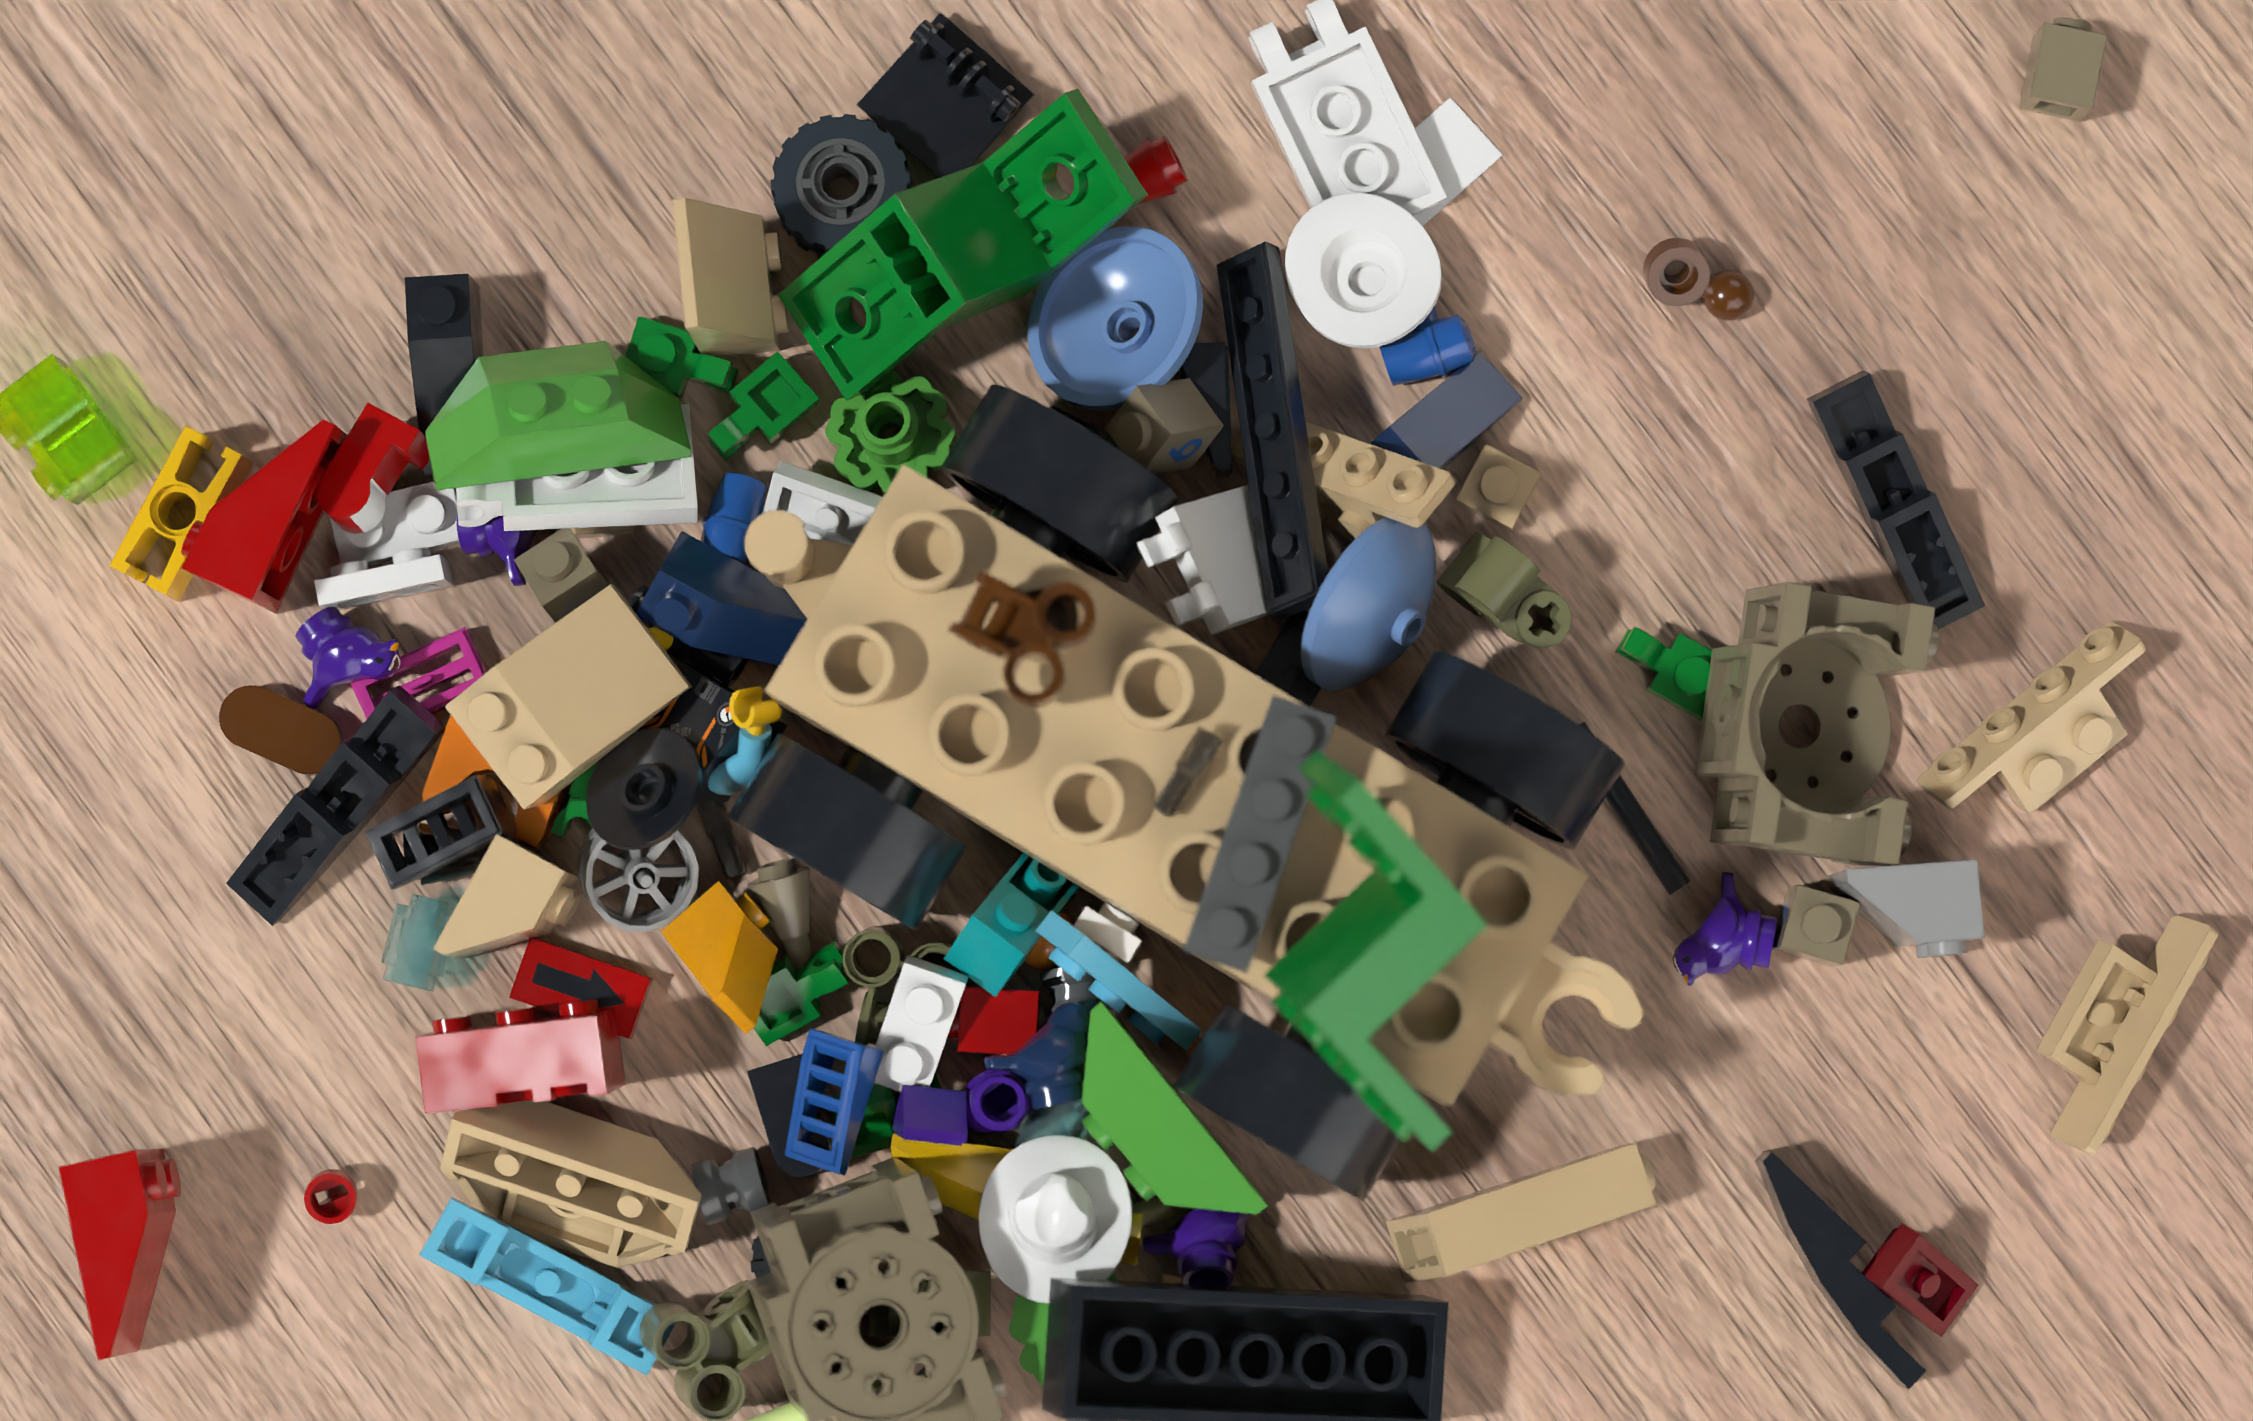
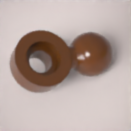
(1725, 294)

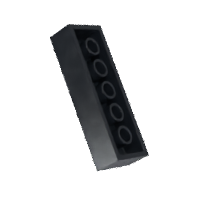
(1241, 1353)

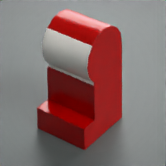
(368, 468)

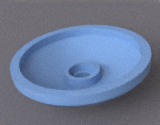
(1095, 303)
(1370, 605)

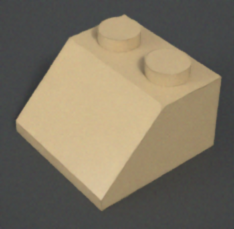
(509, 901)

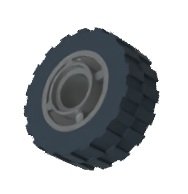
(820, 155)

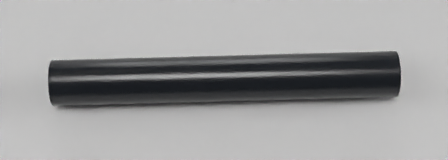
(1645, 834)

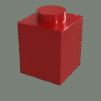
(995, 1023)

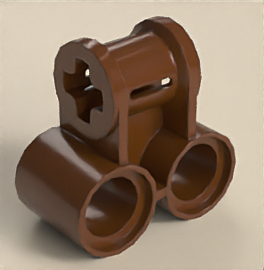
(1021, 631)

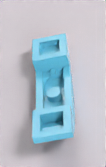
(542, 1281)

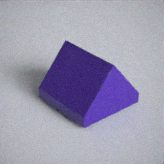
(931, 1115)

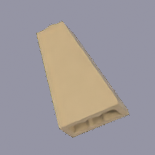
(1522, 1213)

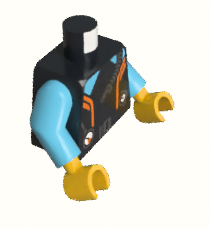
(723, 725)

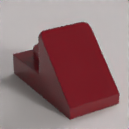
(1920, 1279)

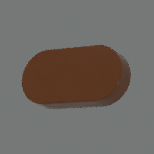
(279, 729)

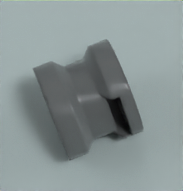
(1067, 989)

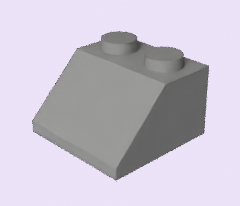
(1918, 903)

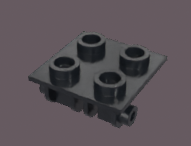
(945, 98)

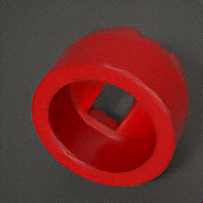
(336, 1207)

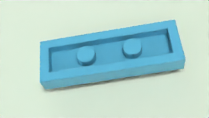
(1115, 983)

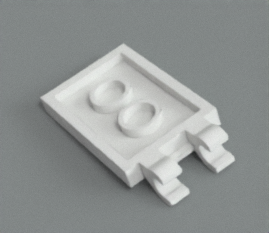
(1341, 116)
(593, 498)
(1217, 557)

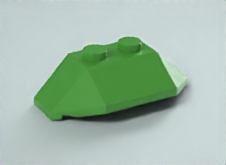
(553, 417)
(1155, 1127)

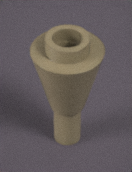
(785, 900)

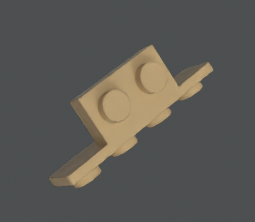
(1367, 483)
(2045, 731)
(2115, 1024)

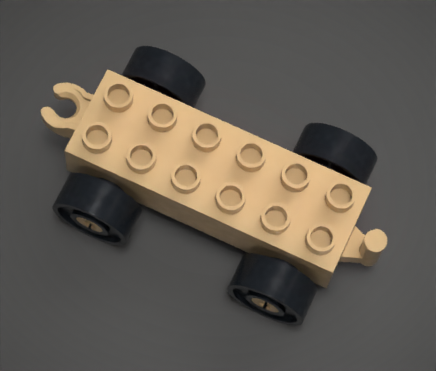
(1085, 772)

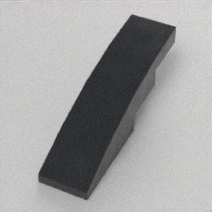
(1895, 499)
(335, 805)
(1825, 1248)

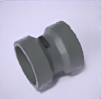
(733, 1185)

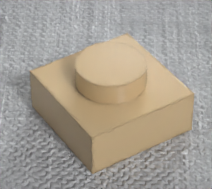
(1497, 487)

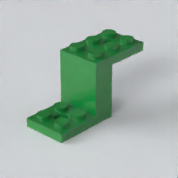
(962, 244)
(1372, 951)

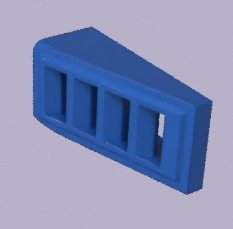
(856, 1085)

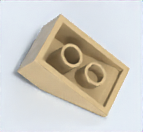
(728, 279)
(568, 697)

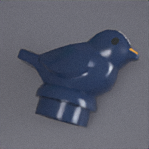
(1051, 1057)

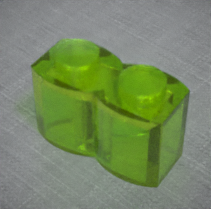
(63, 431)

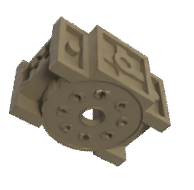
(1748, 694)
(847, 1236)

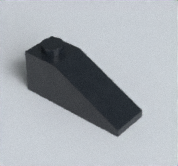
(442, 339)

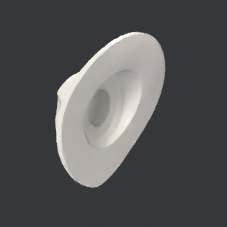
(1362, 270)
(1054, 1214)

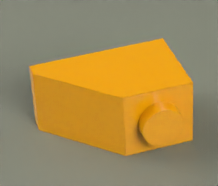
(726, 951)

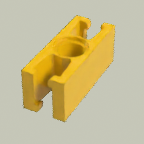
(169, 488)

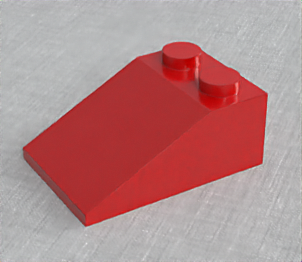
(266, 524)
(120, 1232)

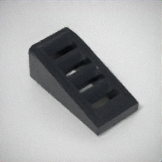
(1209, 371)
(489, 805)

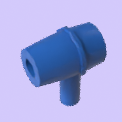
(1429, 350)
(731, 512)

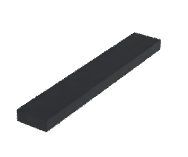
(1273, 429)

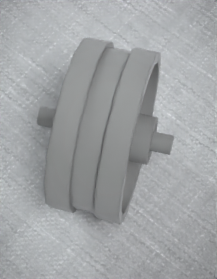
(641, 877)

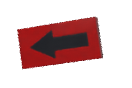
(560, 975)

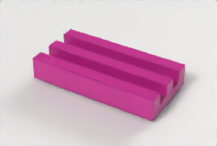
(471, 661)

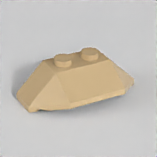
(572, 1181)

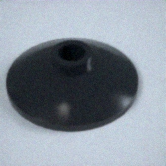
(644, 789)

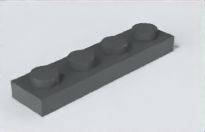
(1258, 835)

